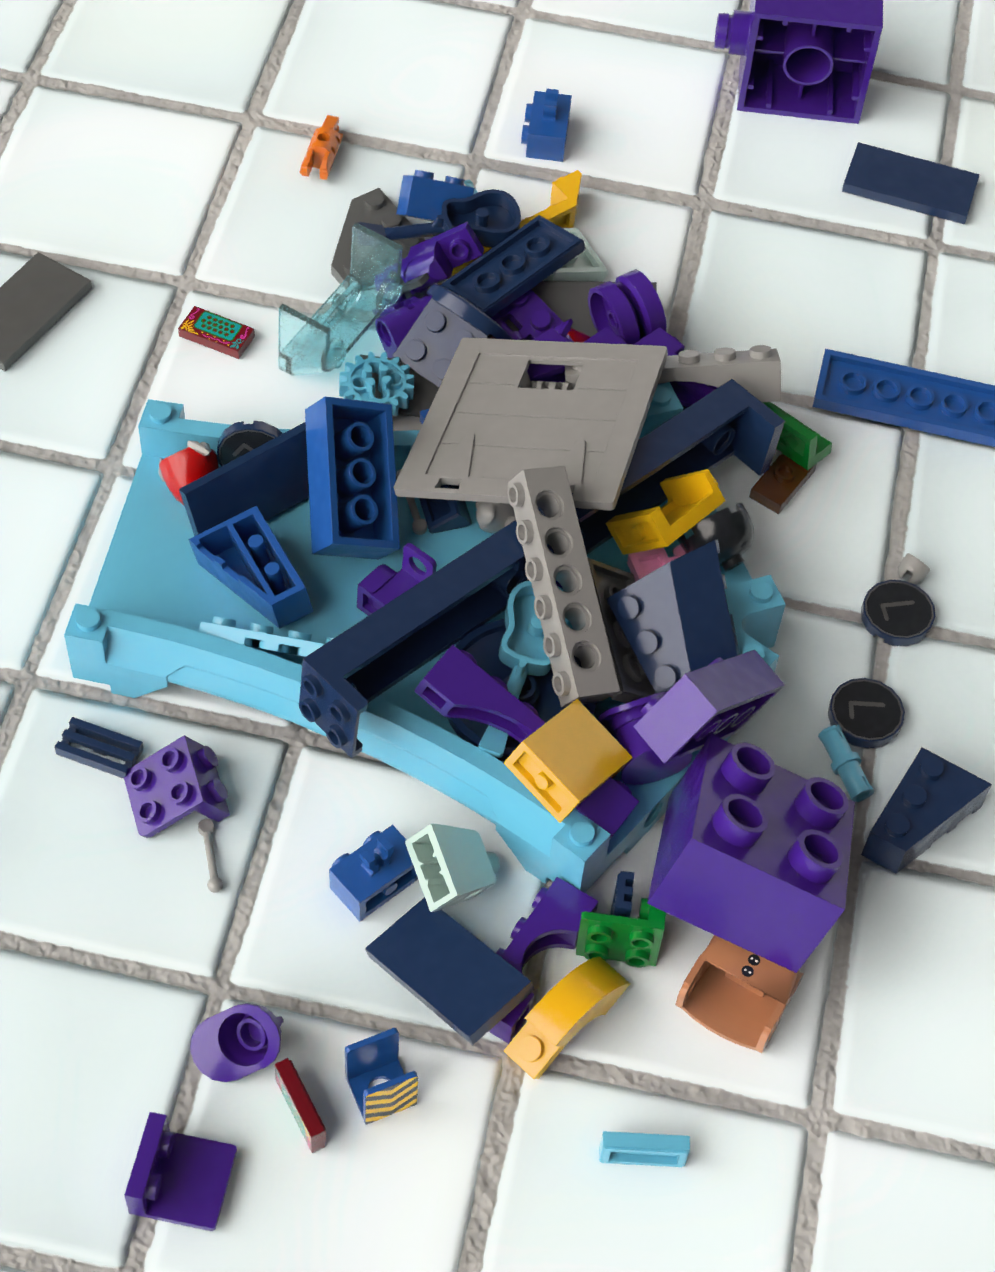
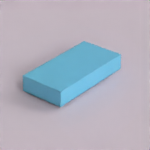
(644, 1149)

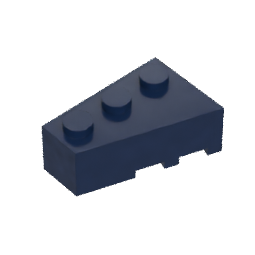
(922, 809)

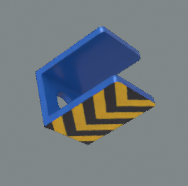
(374, 1060)

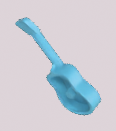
(520, 650)

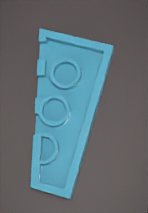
(262, 637)

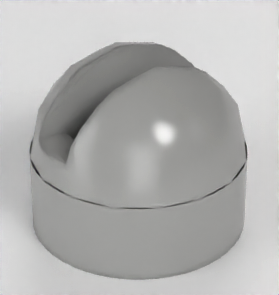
(914, 568)

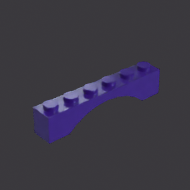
(466, 691)

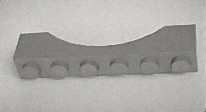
(754, 369)

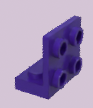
(179, 1176)

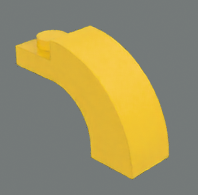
(563, 1012)

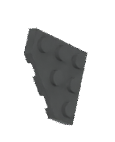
(368, 208)

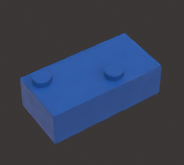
(351, 478)

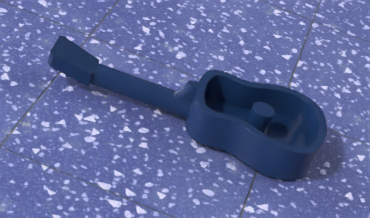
(490, 213)

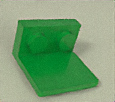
(622, 938)

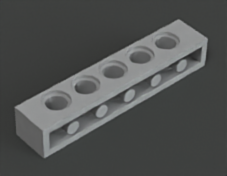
(570, 567)

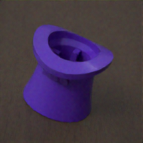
(645, 765)

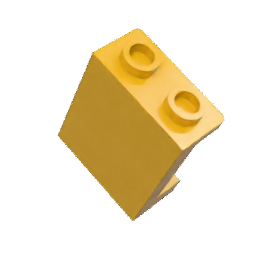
(689, 501)
(567, 760)

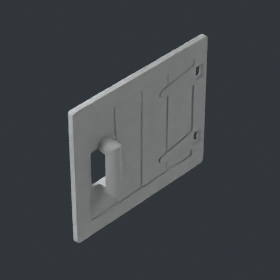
(497, 422)

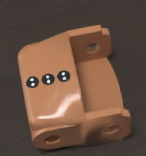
(737, 994)

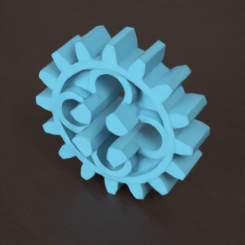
(393, 381)

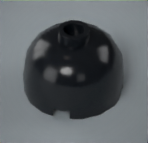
(733, 533)

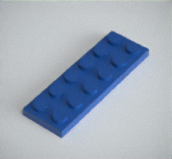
(906, 397)

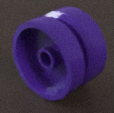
(627, 307)

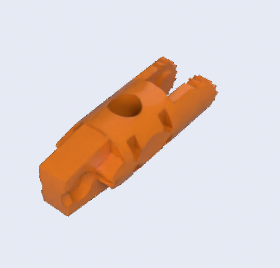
(323, 148)

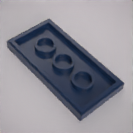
(910, 183)
(515, 265)
(266, 477)
(450, 970)

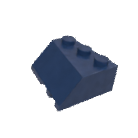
(678, 617)

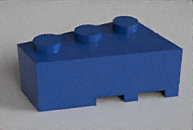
(253, 566)

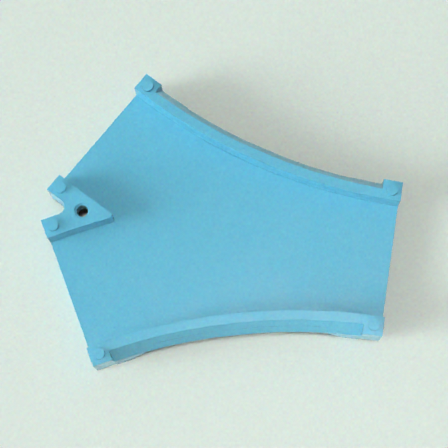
(156, 595)

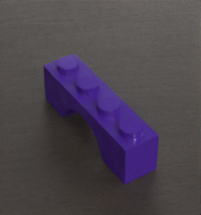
(549, 926)

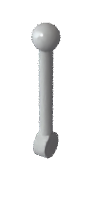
(419, 525)
(206, 828)

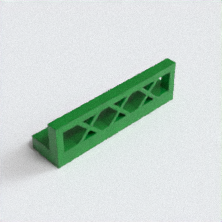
(800, 441)

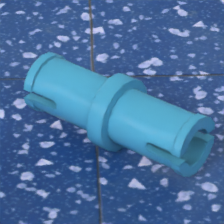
(846, 763)

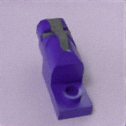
(436, 257)

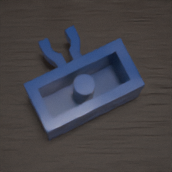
(547, 125)
(423, 196)
(373, 872)

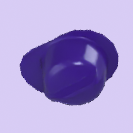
(236, 1042)

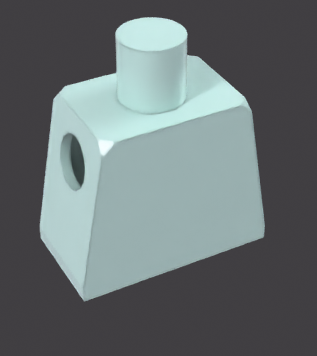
(451, 864)

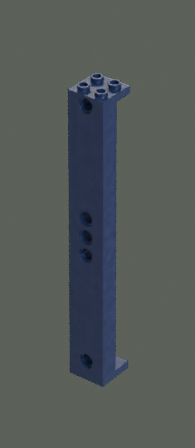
(476, 586)

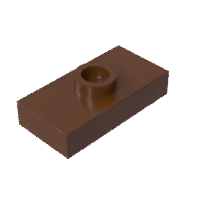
(780, 483)

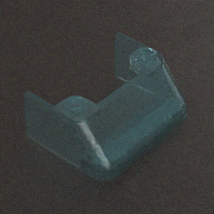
(325, 338)

